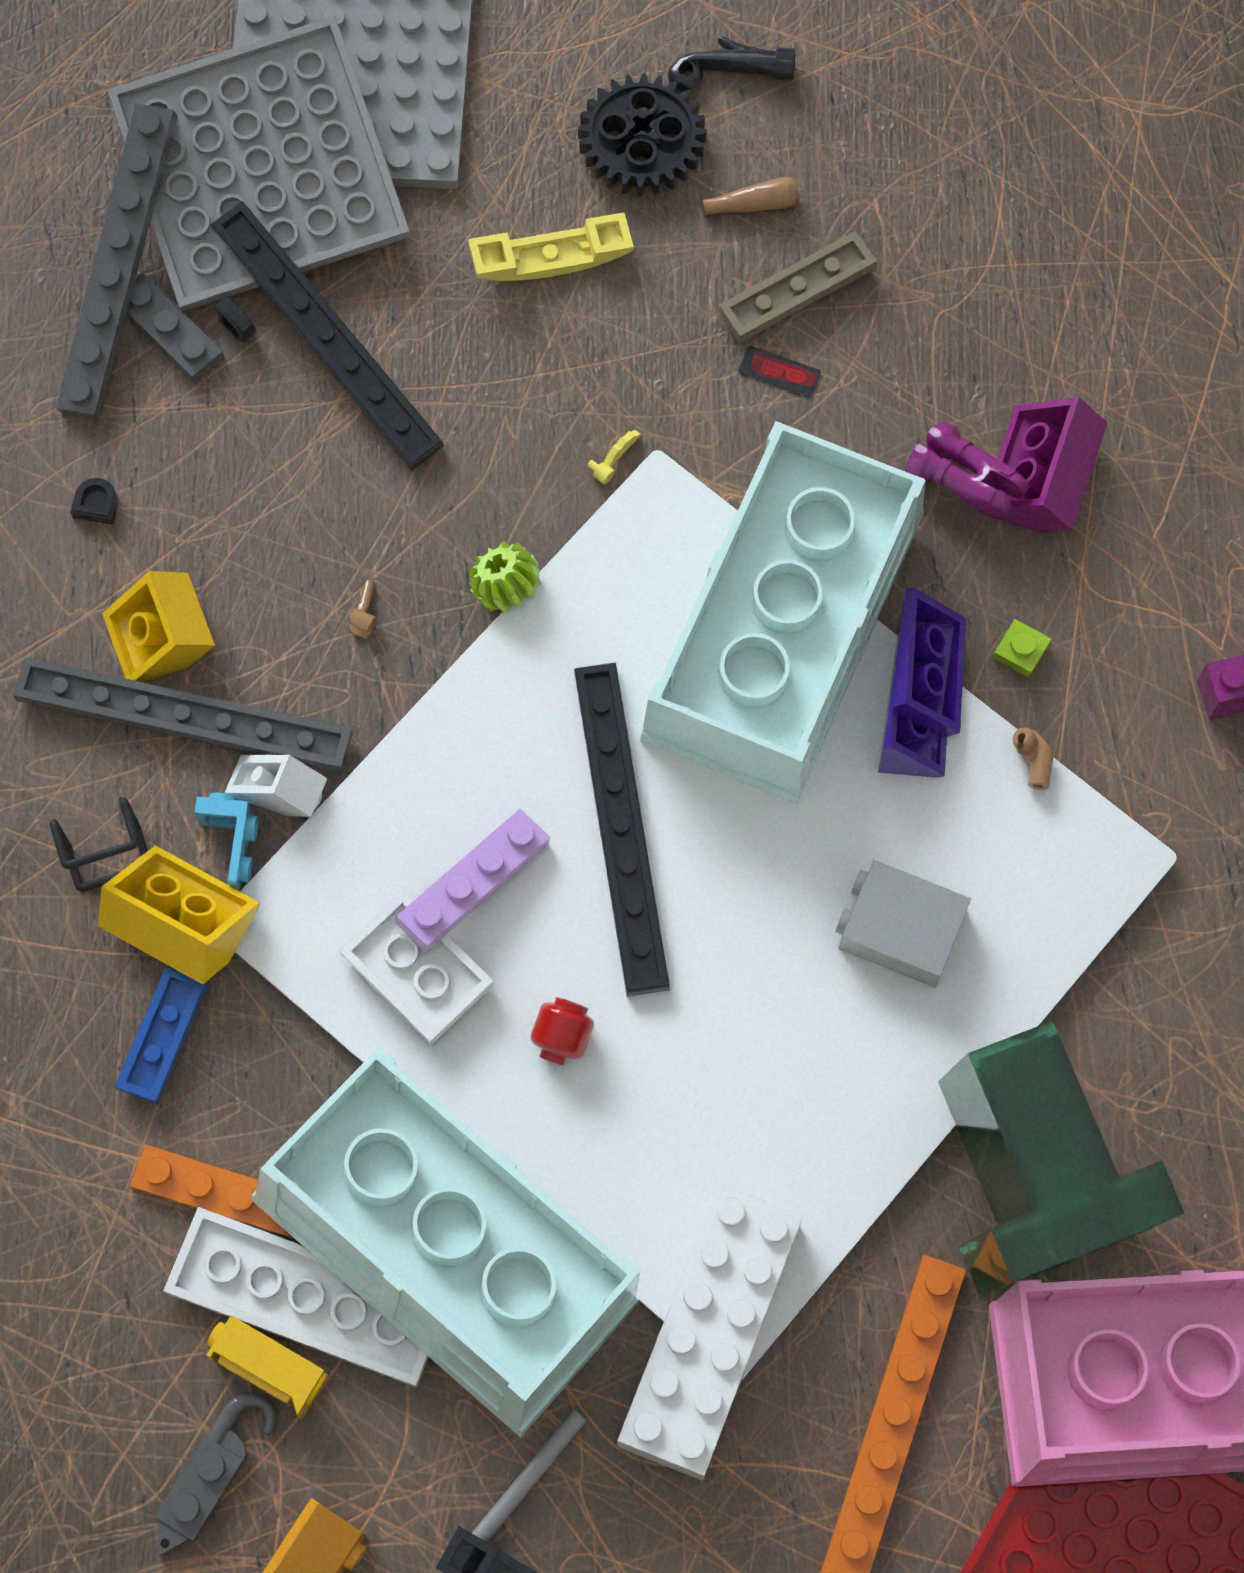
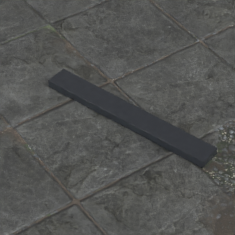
(327, 335)
(621, 830)

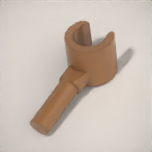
(361, 621)

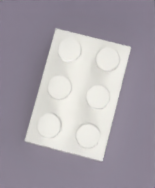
(422, 986)

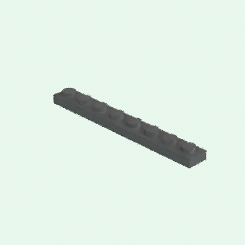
(117, 261)
(182, 714)

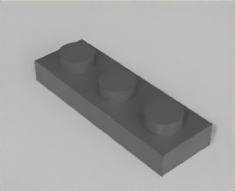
(172, 330)

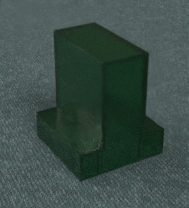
(1043, 1162)

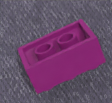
(1055, 452)

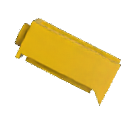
(266, 1364)

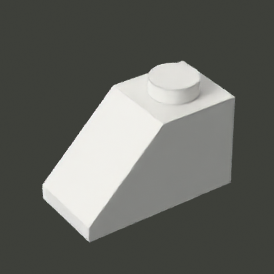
(277, 784)

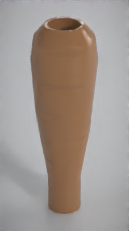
(764, 196)

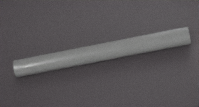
(529, 1476)

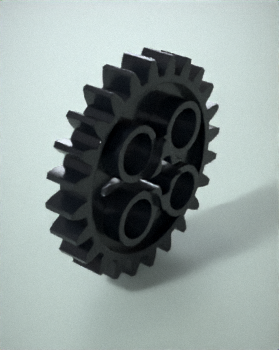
(642, 134)

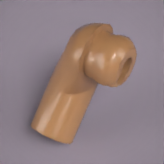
(1038, 756)

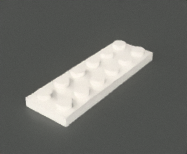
(287, 1294)

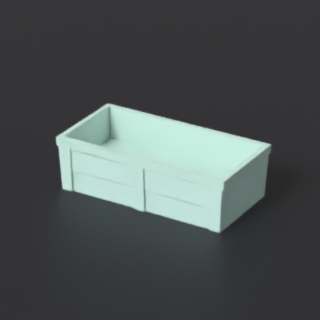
(785, 612)
(448, 1241)

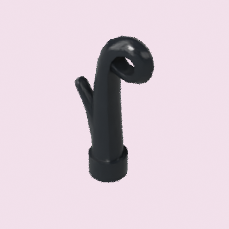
(733, 59)

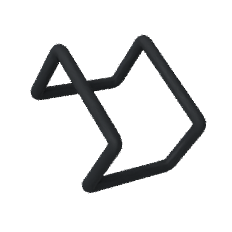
(68, 859)

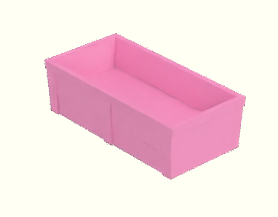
(1121, 1377)

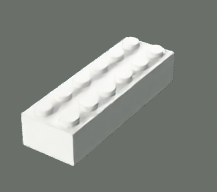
(709, 1332)

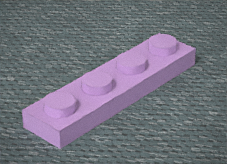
(472, 880)

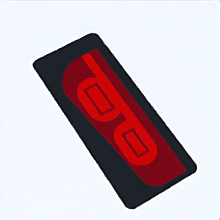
(779, 371)

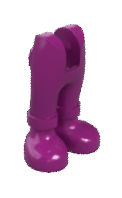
(977, 490)

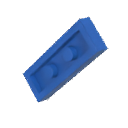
(161, 1036)

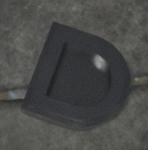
(235, 320)
(95, 501)

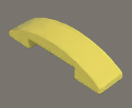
(551, 253)

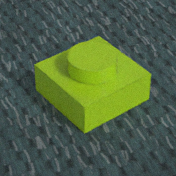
(1021, 648)

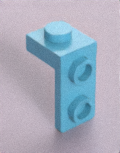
(225, 812)

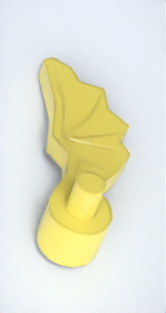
(603, 471)

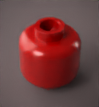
(562, 1030)

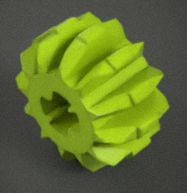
(504, 577)

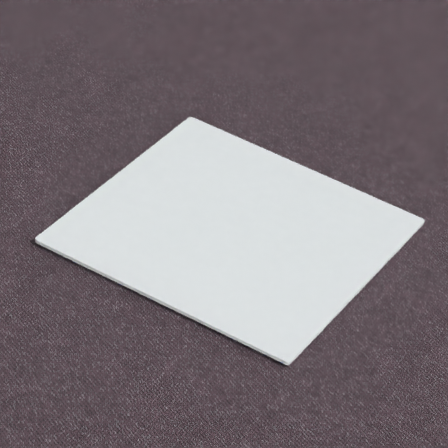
(773, 1046)

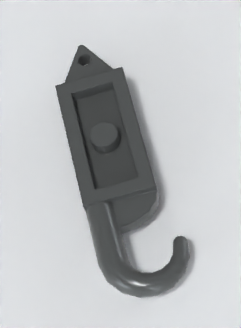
(208, 1474)

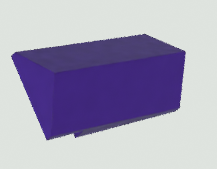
(924, 688)

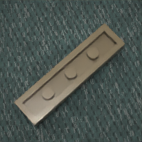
(797, 286)

